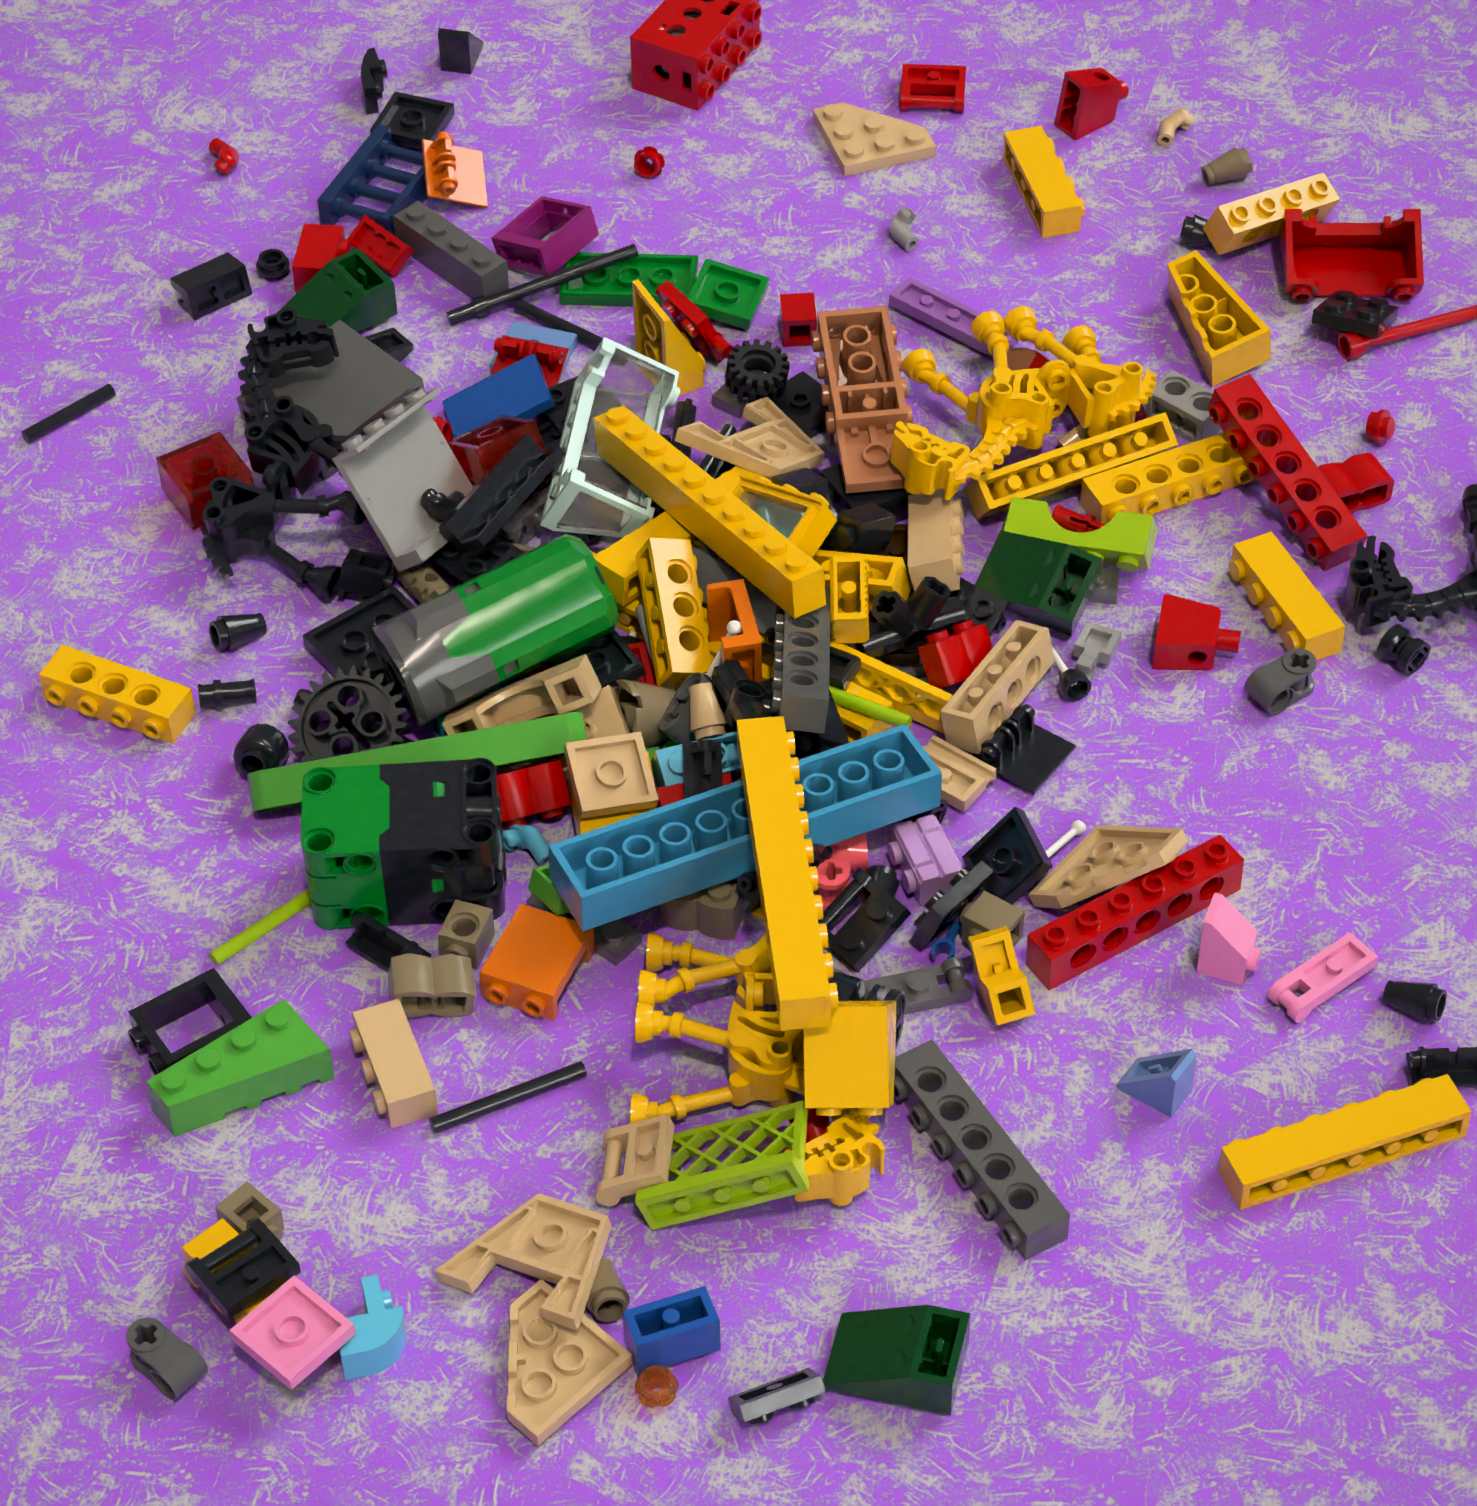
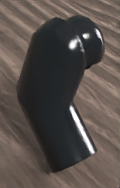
(439, 504)

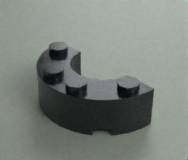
(858, 529)

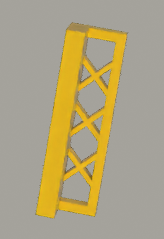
(905, 691)

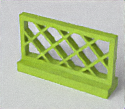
(731, 1183)

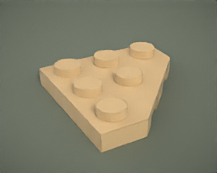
(870, 140)
(1105, 860)
(555, 1367)

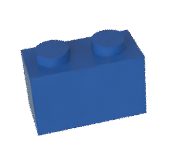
(672, 1329)

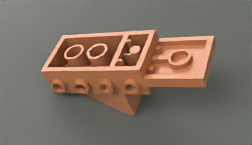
(862, 393)

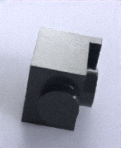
(365, 574)

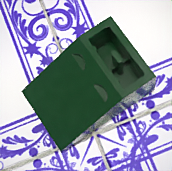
(349, 291)
(1041, 579)
(900, 1356)

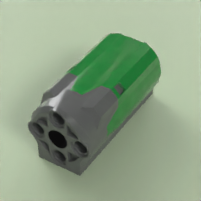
(496, 627)

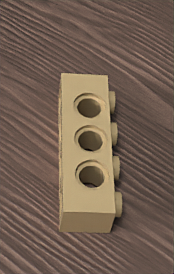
(997, 686)

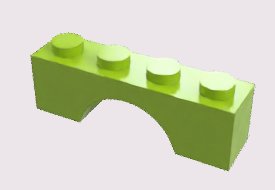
(1122, 542)

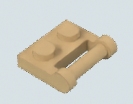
(646, 1159)

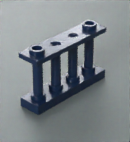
(366, 165)

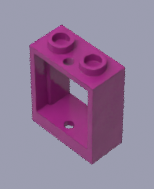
(520, 238)

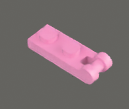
(1323, 976)

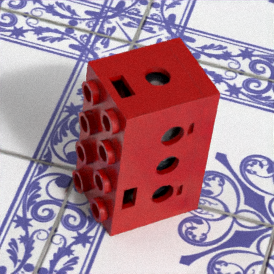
(693, 48)

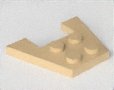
(766, 449)
(544, 1241)

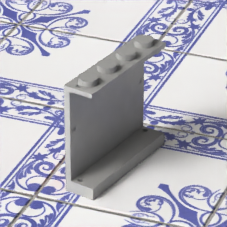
(393, 469)

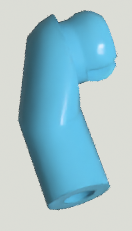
(529, 838)

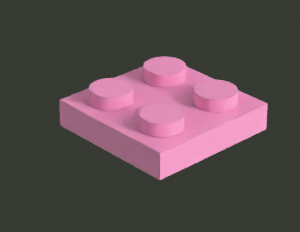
(292, 1332)

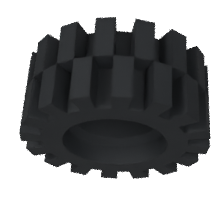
(757, 357)

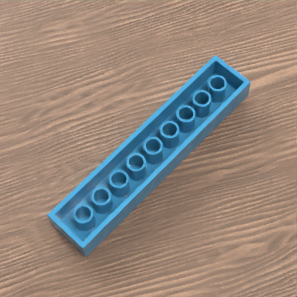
(709, 836)

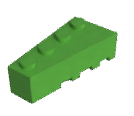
(239, 1069)

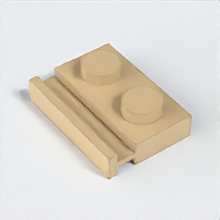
(962, 774)

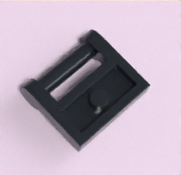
(868, 926)
(247, 1277)

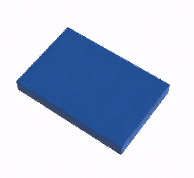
(513, 392)

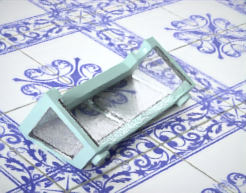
(584, 489)

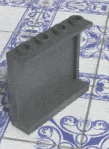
(349, 389)

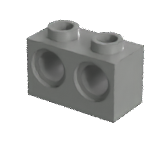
(1185, 406)

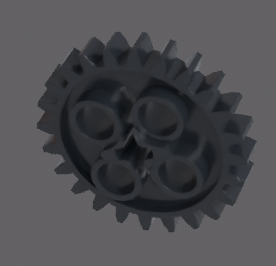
(375, 704)

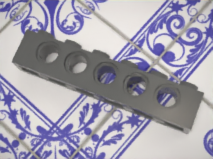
(802, 668)
(960, 1122)

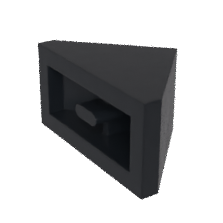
(458, 50)

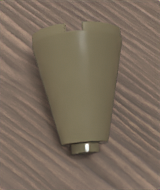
(643, 709)

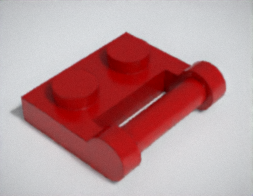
(933, 80)

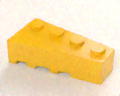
(1217, 320)

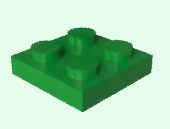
(728, 293)

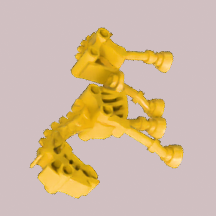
(1016, 404)
(760, 1058)

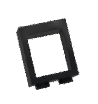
(202, 990)

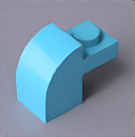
(378, 1335)

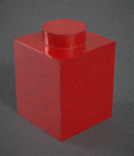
(797, 319)

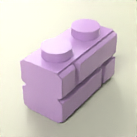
(924, 857)

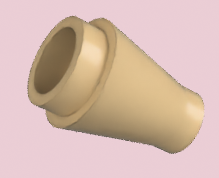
(705, 712)

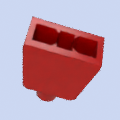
(1088, 101)
(1190, 635)

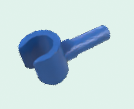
(946, 944)

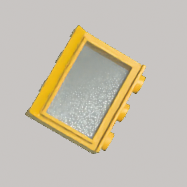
(794, 514)

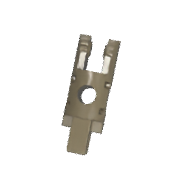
(422, 583)

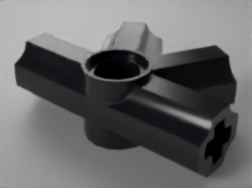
(908, 623)
(743, 696)

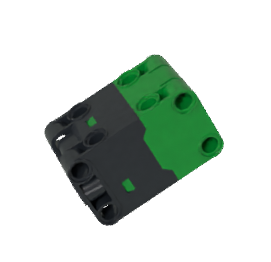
(402, 841)

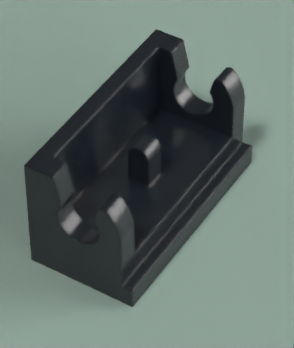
(212, 285)

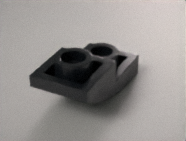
(372, 77)

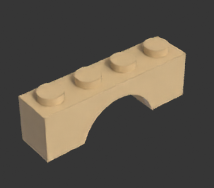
(544, 693)

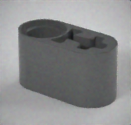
(676, 719)

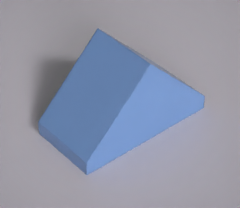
(1161, 1080)

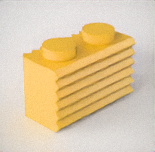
(849, 599)

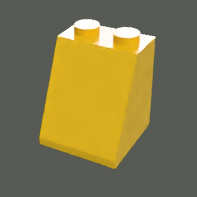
(852, 1059)

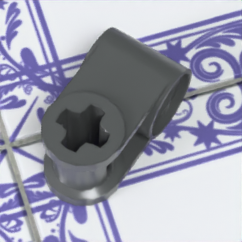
(1282, 681)
(164, 1357)

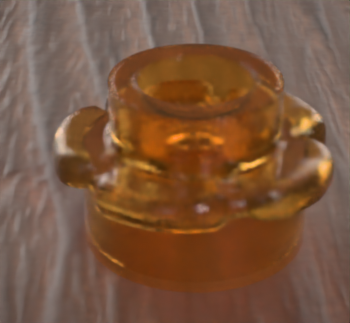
(656, 1377)

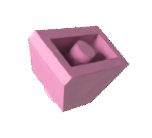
(1227, 943)

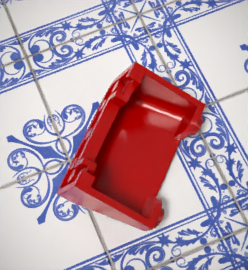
(1352, 257)

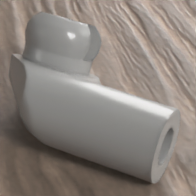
(901, 229)

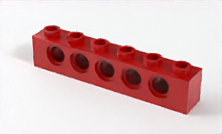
(1302, 477)
(1133, 912)

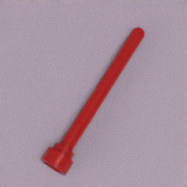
(1353, 345)

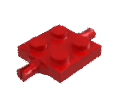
(693, 322)

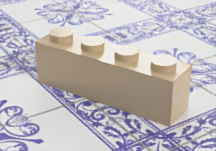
(935, 538)

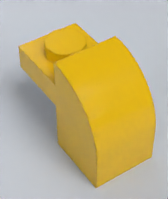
(999, 976)

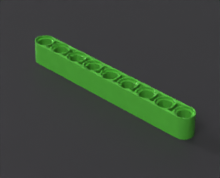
(502, 744)

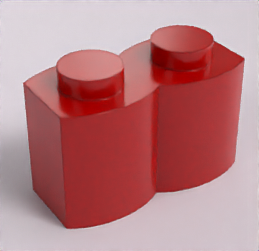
(1359, 481)
(955, 655)
(531, 791)

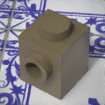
(989, 914)

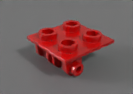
(515, 349)

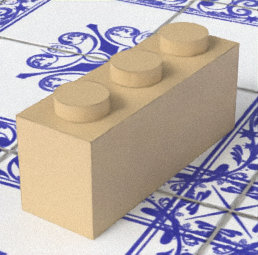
(393, 1064)

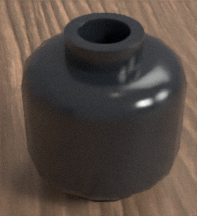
(260, 749)

